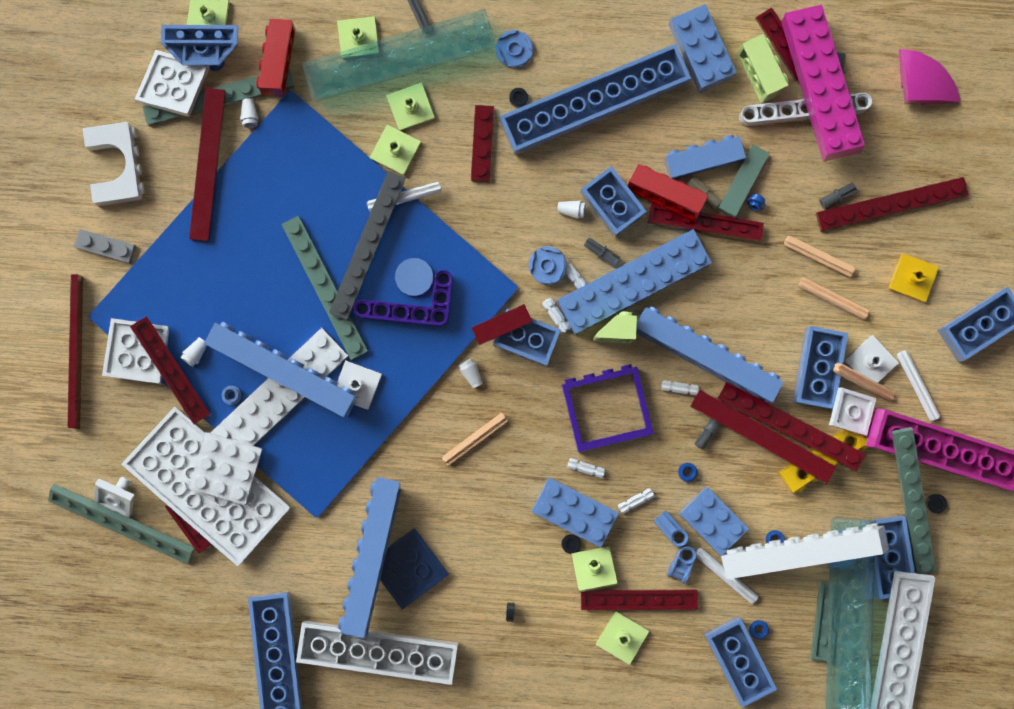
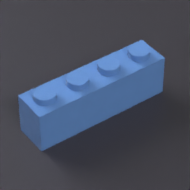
(704, 158)

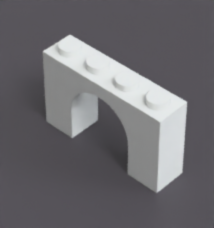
(128, 185)

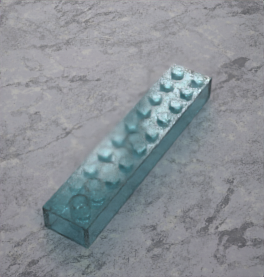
(399, 55)
(850, 627)

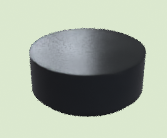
(518, 97)
(936, 503)
(571, 543)
(510, 612)

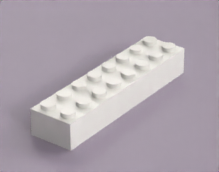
(805, 552)
(380, 654)

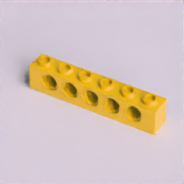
(789, 474)

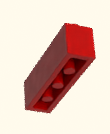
(276, 58)
(667, 192)

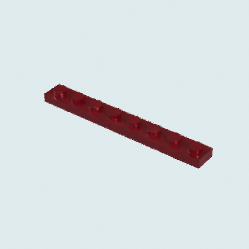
(892, 204)
(791, 427)

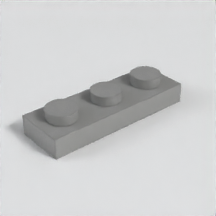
(104, 246)

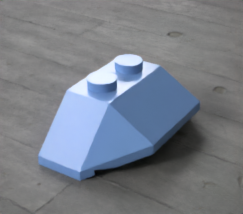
(200, 43)

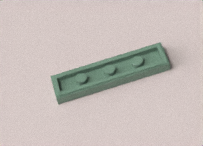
(743, 181)
(820, 631)

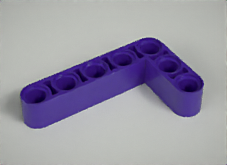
(411, 310)

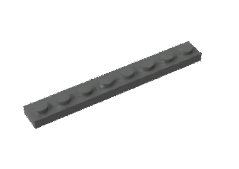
(367, 245)

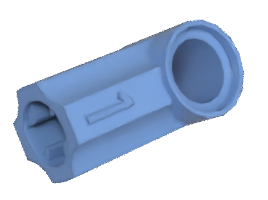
(670, 527)

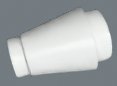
(249, 114)
(572, 208)
(194, 352)
(471, 373)

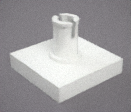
(871, 360)
(360, 380)
(852, 411)
(115, 497)

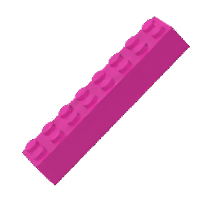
(822, 83)
(946, 449)

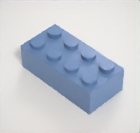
(702, 48)
(980, 325)
(815, 379)
(574, 512)
(896, 558)
(740, 661)

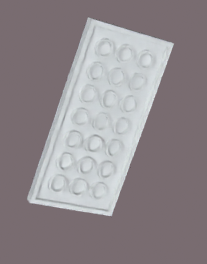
(166, 466)

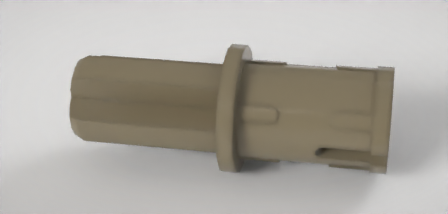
(712, 199)

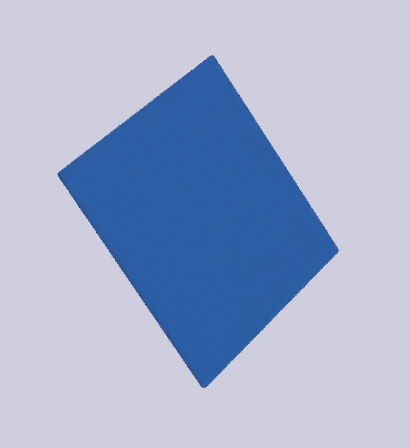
(258, 286)

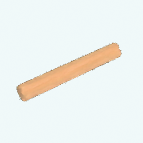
(819, 256)
(833, 298)
(864, 381)
(475, 439)

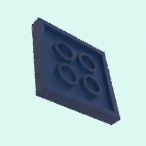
(410, 569)

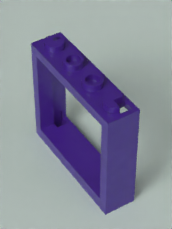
(591, 378)

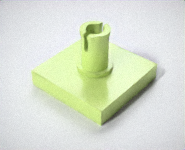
(208, 12)
(356, 32)
(410, 107)
(395, 150)
(594, 569)
(622, 637)

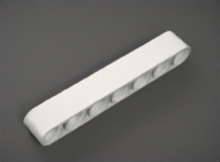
(795, 111)

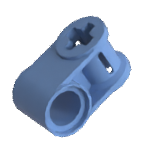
(682, 565)

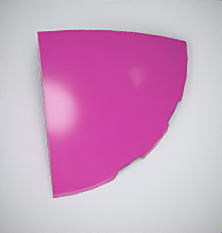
(925, 80)

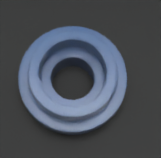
(225, 395)

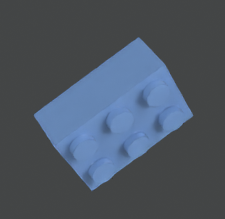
(613, 201)
(530, 341)
(713, 521)

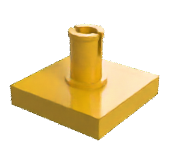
(913, 278)

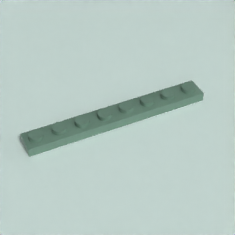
(235, 93)
(323, 285)
(913, 500)
(120, 524)

